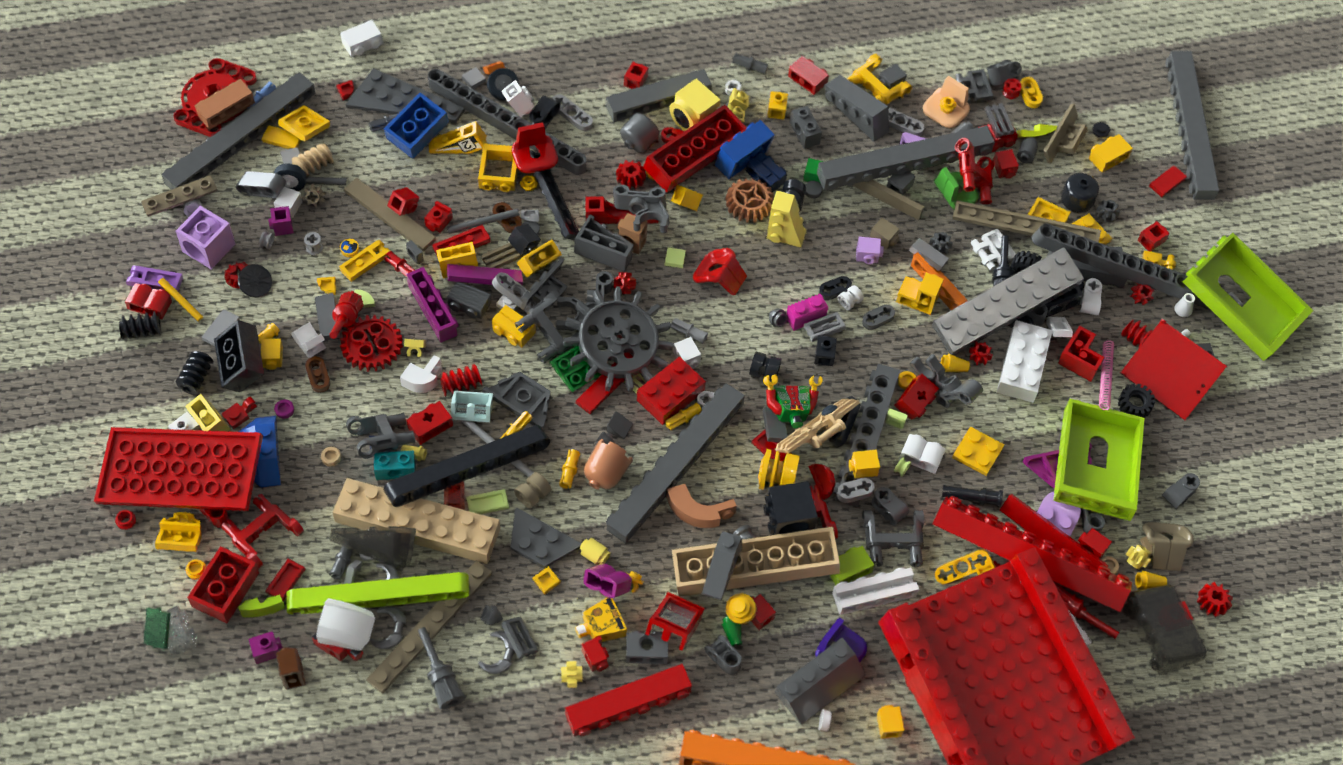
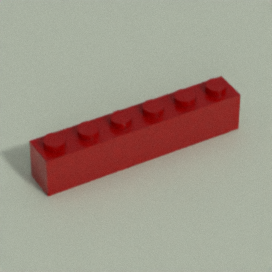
(628, 700)

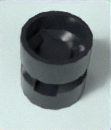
(795, 188)
(764, 366)

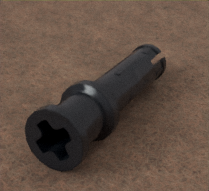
(982, 496)

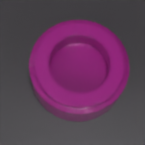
(284, 409)

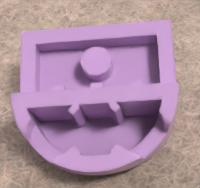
(1059, 514)

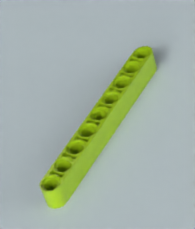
(381, 592)

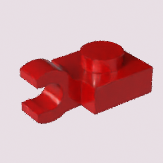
(239, 414)

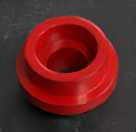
(122, 515)

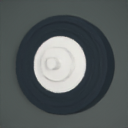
(293, 174)

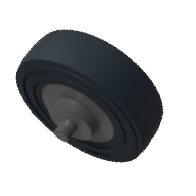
(500, 80)

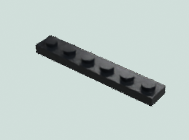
(556, 202)

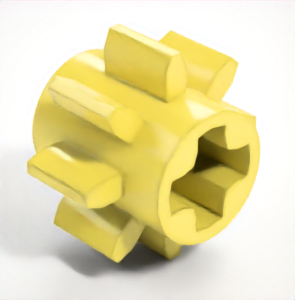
(1138, 556)
(571, 674)

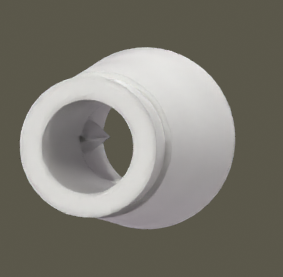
(1185, 305)

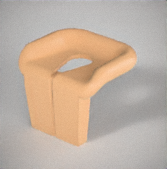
(959, 93)

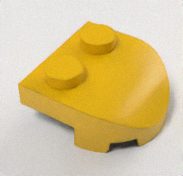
(179, 533)

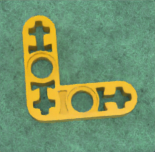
(980, 568)

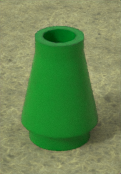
(732, 631)

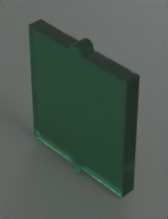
(157, 627)

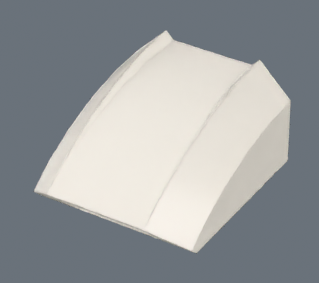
(344, 625)

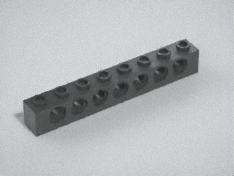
(887, 378)

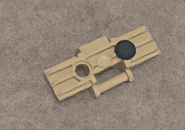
(827, 420)

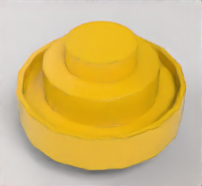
(741, 608)

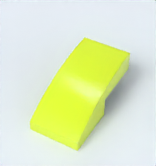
(1039, 130)

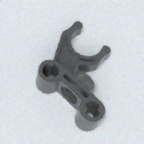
(643, 205)
(604, 284)
(949, 388)

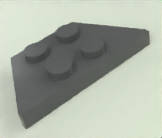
(522, 394)
(539, 540)

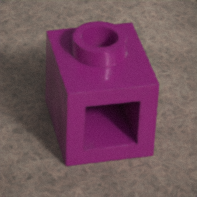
(281, 221)
(265, 647)

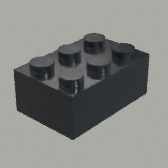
(238, 356)

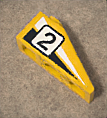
(459, 141)

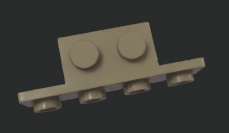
(1067, 135)
(179, 196)

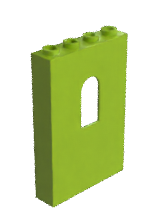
(1270, 312)
(1094, 488)

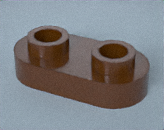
(502, 207)
(317, 375)

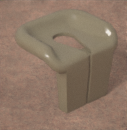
(1168, 553)

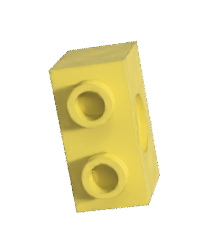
(206, 415)

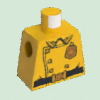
(603, 621)

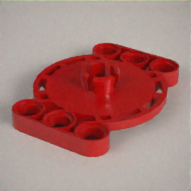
(206, 84)

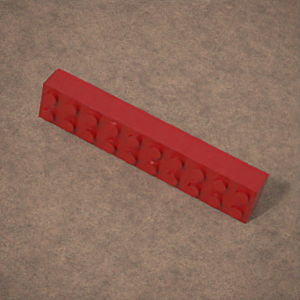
(1008, 541)

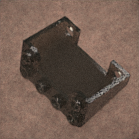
(1166, 628)

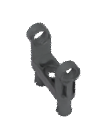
(537, 316)
(382, 425)
(877, 541)

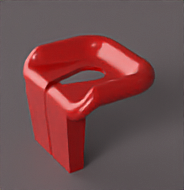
(536, 136)
(729, 276)

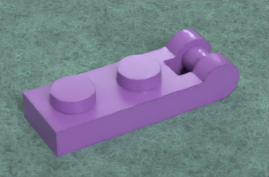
(152, 276)

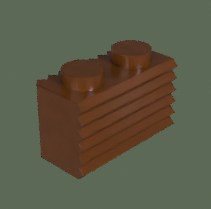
(290, 668)

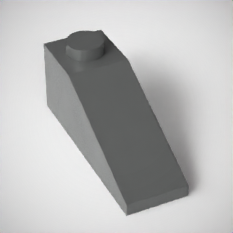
(722, 565)

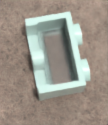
(471, 406)

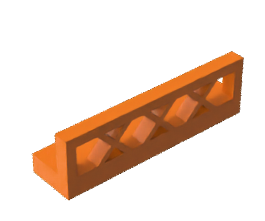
(949, 293)

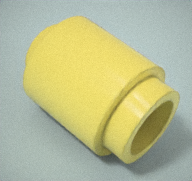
(594, 551)

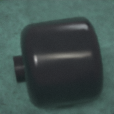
(1080, 192)

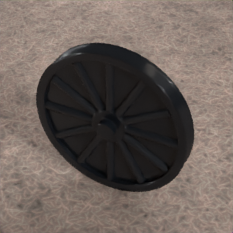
(254, 280)

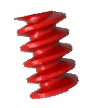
(1136, 333)
(460, 379)

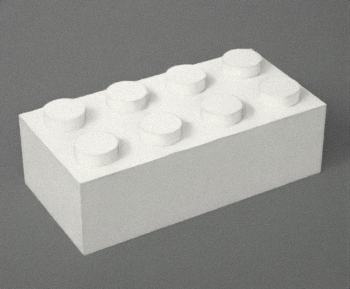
(1024, 361)

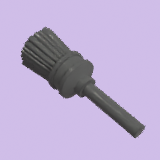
(441, 676)

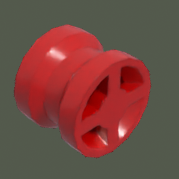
(1009, 85)

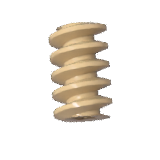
(313, 158)

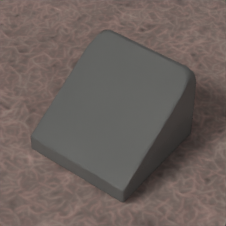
(619, 425)

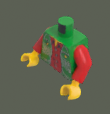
(792, 402)

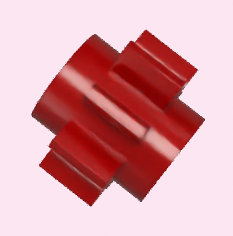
(625, 282)
(1143, 298)
(980, 353)

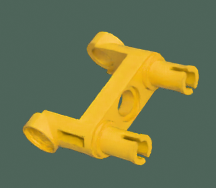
(869, 81)

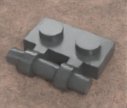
(979, 85)

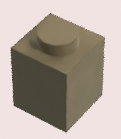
(886, 232)

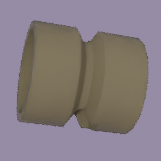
(534, 488)

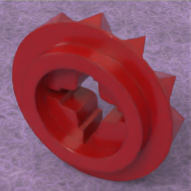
(231, 274)

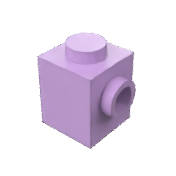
(869, 250)

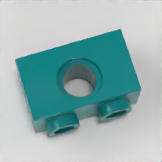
(393, 464)

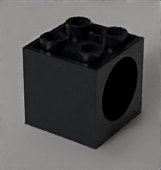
(790, 508)

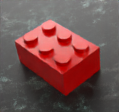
(670, 390)
(223, 584)

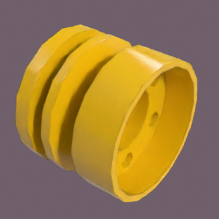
(778, 471)

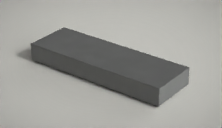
(325, 305)

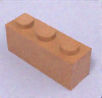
(224, 104)

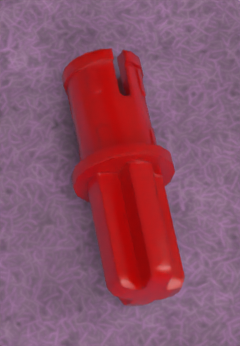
(398, 263)

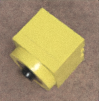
(693, 104)

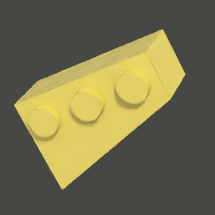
(785, 222)

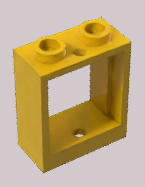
(501, 153)

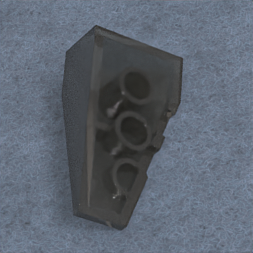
(386, 546)

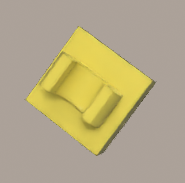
(414, 344)

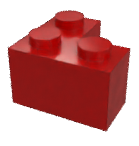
(1079, 357)

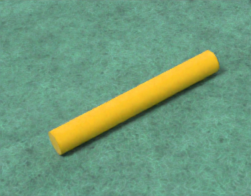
(180, 299)

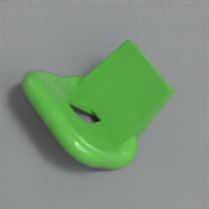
(949, 184)

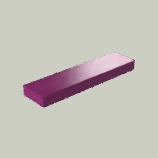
(479, 275)

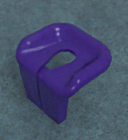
(840, 631)

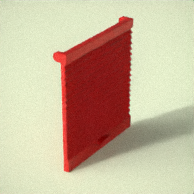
(1173, 369)

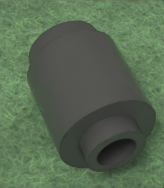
(1027, 150)

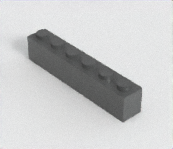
(651, 96)

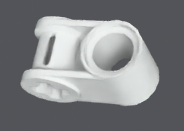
(1091, 297)

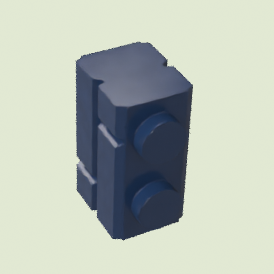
(765, 169)

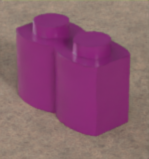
(607, 580)

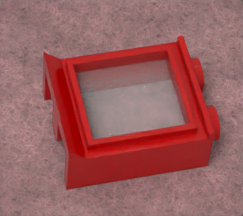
(676, 617)

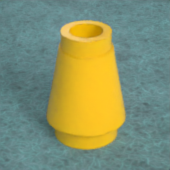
(954, 364)
(1147, 580)

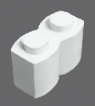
(922, 453)

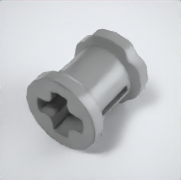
(308, 239)

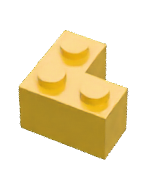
(920, 295)

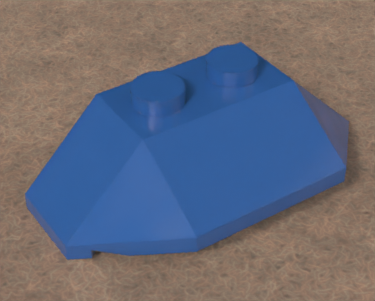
(268, 464)

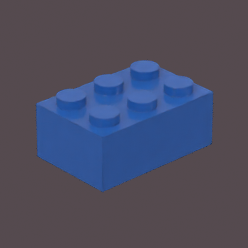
(416, 125)
(743, 147)

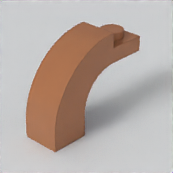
(695, 513)

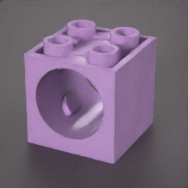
(205, 237)

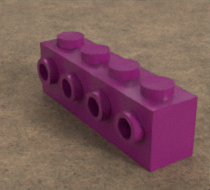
(432, 304)

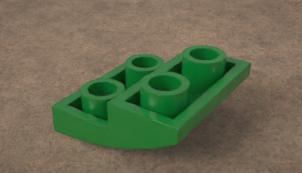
(572, 376)

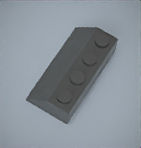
(820, 681)

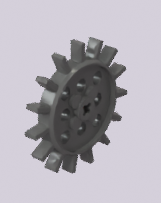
(628, 342)

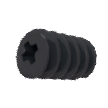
(139, 326)
(193, 371)

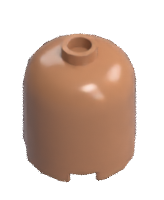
(606, 465)

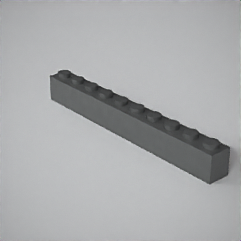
(1192, 126)
(239, 132)
(901, 158)
(674, 463)

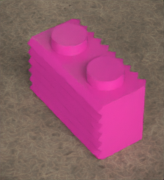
(806, 311)

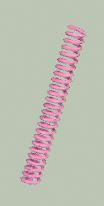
(1101, 397)

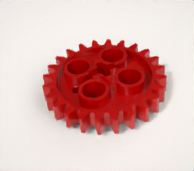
(354, 349)

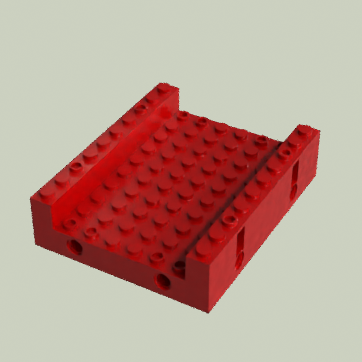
(1005, 671)

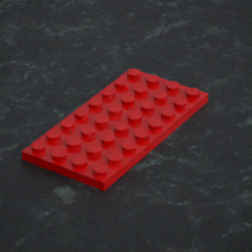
(179, 468)

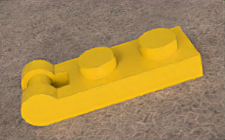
(364, 260)

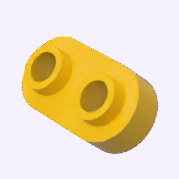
(1032, 93)

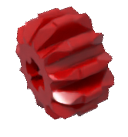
(631, 174)
(1220, 604)

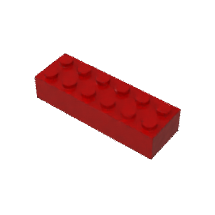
(692, 148)

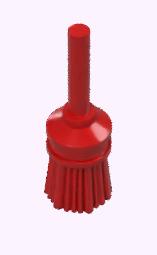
(346, 311)
(1076, 608)

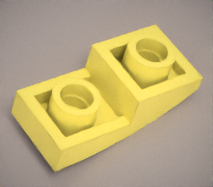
(738, 103)

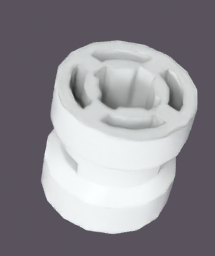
(851, 297)

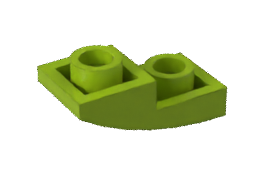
(253, 608)

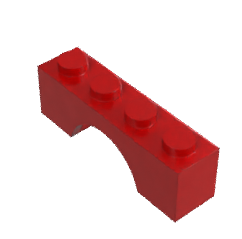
(606, 212)

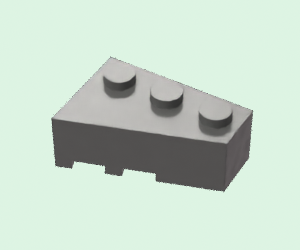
(602, 245)

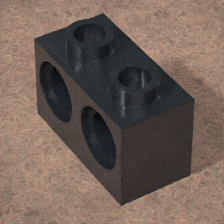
(1064, 302)

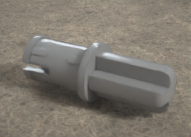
(689, 330)

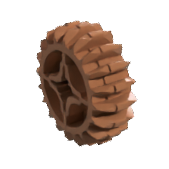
(753, 204)

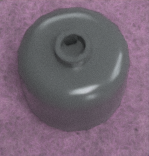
(639, 133)

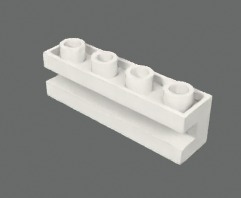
(875, 591)

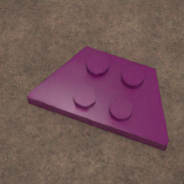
(1046, 465)

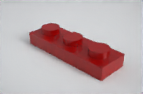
(476, 235)

